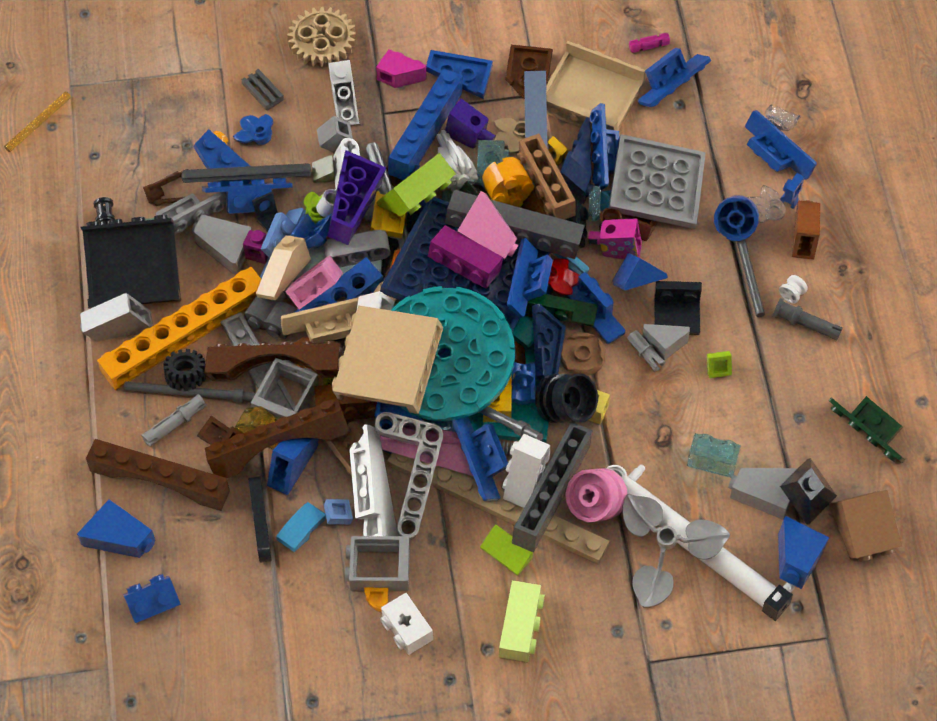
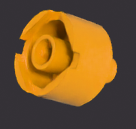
(508, 182)

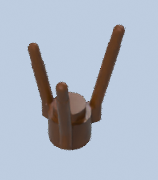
(155, 192)

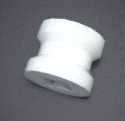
(793, 289)

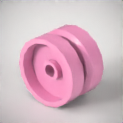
(596, 494)

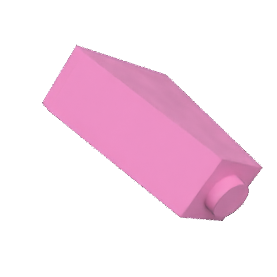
(488, 227)

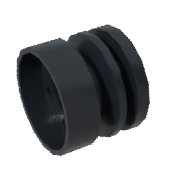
(566, 398)

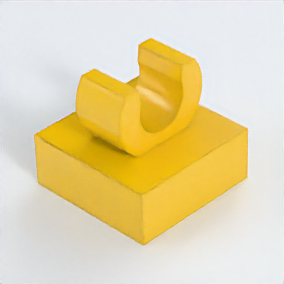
(558, 149)

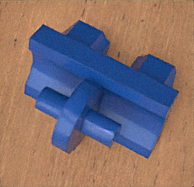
(523, 383)

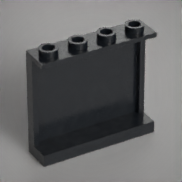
(132, 260)

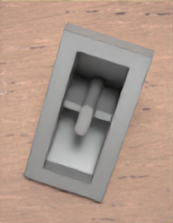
(666, 338)

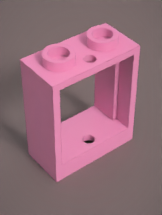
(316, 279)

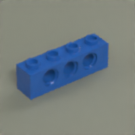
(362, 272)

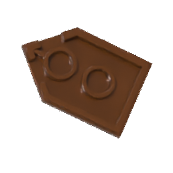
(526, 59)

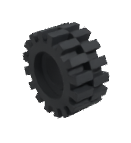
(184, 379)

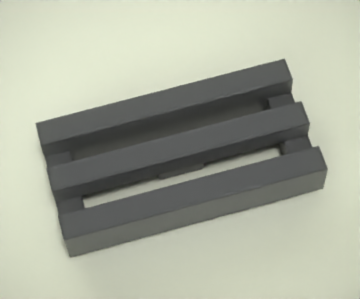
(254, 78)

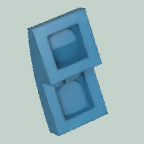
(300, 526)

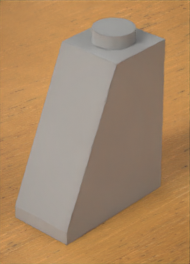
(222, 240)
(115, 319)
(762, 489)

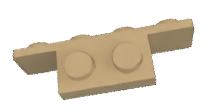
(323, 322)

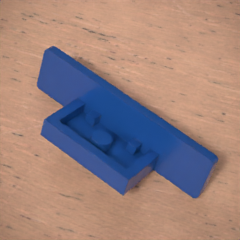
(669, 74)
(604, 147)
(776, 147)
(240, 195)
(529, 277)
(605, 323)
(483, 455)

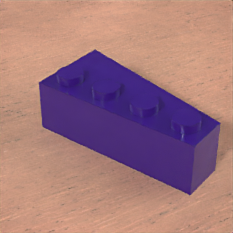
(354, 194)

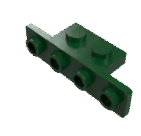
(566, 309)
(875, 422)

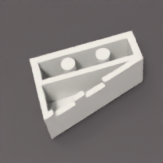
(525, 469)

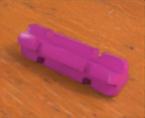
(649, 42)

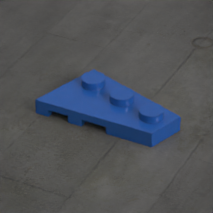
(474, 70)

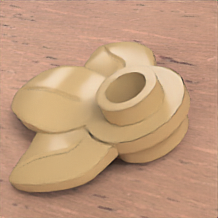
(510, 133)

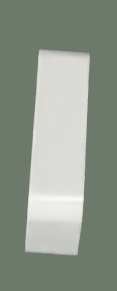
(326, 203)

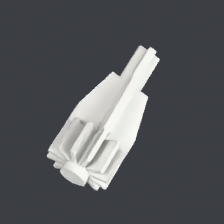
(457, 160)

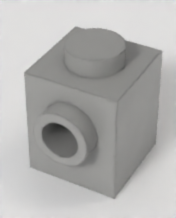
(333, 132)

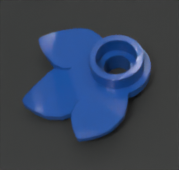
(255, 129)

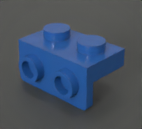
(313, 233)
(151, 598)

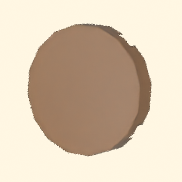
(583, 354)

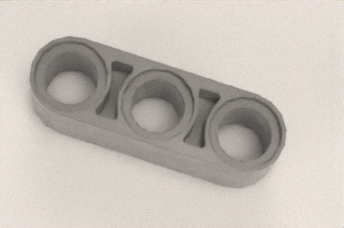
(367, 244)

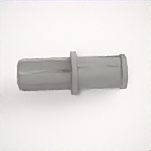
(645, 350)

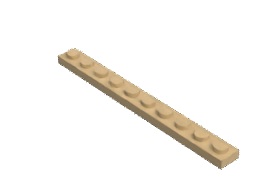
(465, 488)

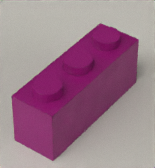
(465, 256)

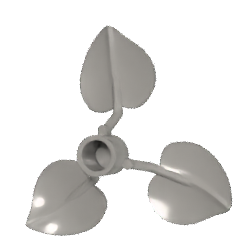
(703, 536)

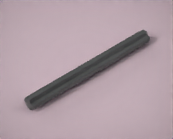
(246, 173)

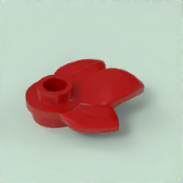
(561, 278)

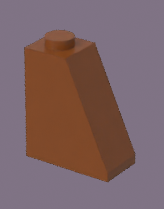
(806, 229)

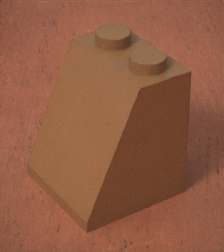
(867, 525)

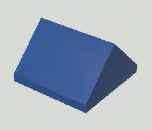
(636, 272)

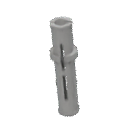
(168, 424)

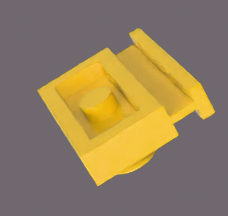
(386, 220)

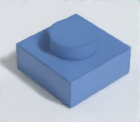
(338, 511)

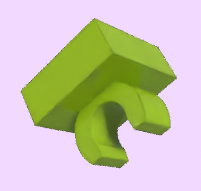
(719, 364)

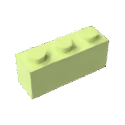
(521, 621)

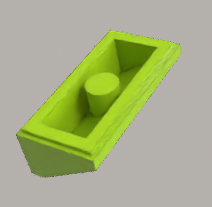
(500, 547)

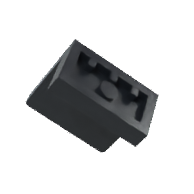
(678, 304)

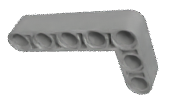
(419, 469)

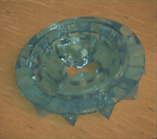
(594, 203)

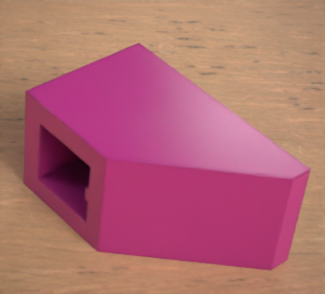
(400, 70)

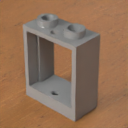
(290, 371)
(378, 544)

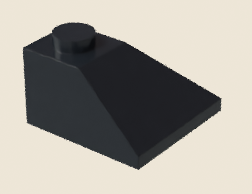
(808, 491)

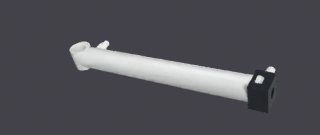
(771, 598)

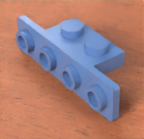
(280, 227)

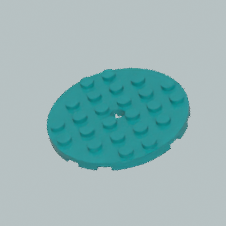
(479, 355)

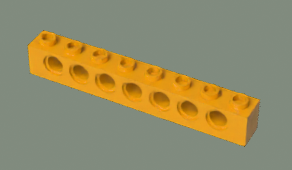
(177, 337)

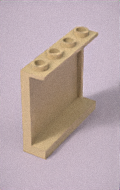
(591, 78)
(388, 357)

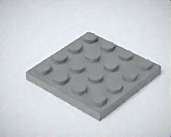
(657, 181)

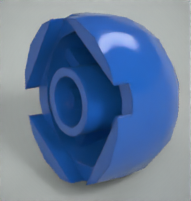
(736, 218)

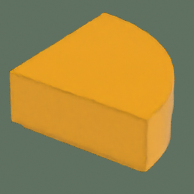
(376, 597)

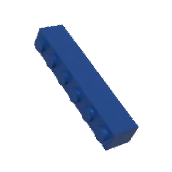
(425, 124)

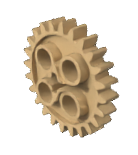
(321, 36)

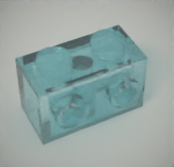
(713, 455)

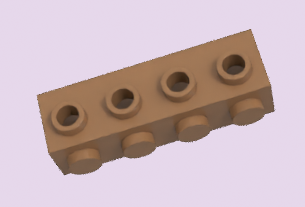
(546, 177)

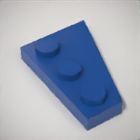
(217, 154)

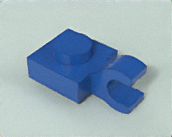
(792, 189)

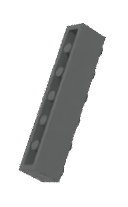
(540, 230)
(551, 487)

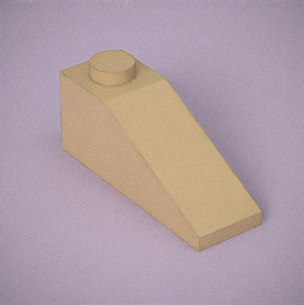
(283, 267)

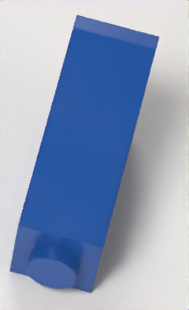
(289, 461)
(116, 532)
(798, 551)

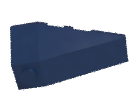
(577, 164)

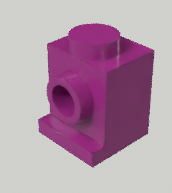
(254, 242)

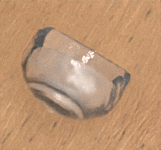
(781, 118)

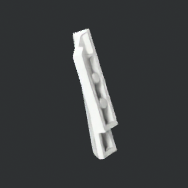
(371, 485)

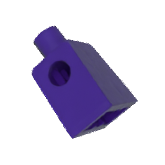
(467, 125)

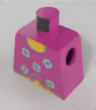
(618, 238)

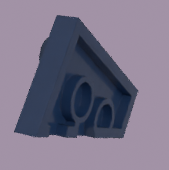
(547, 341)

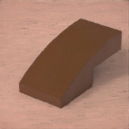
(215, 431)

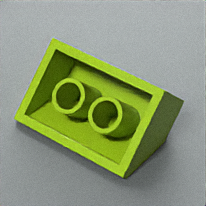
(418, 186)

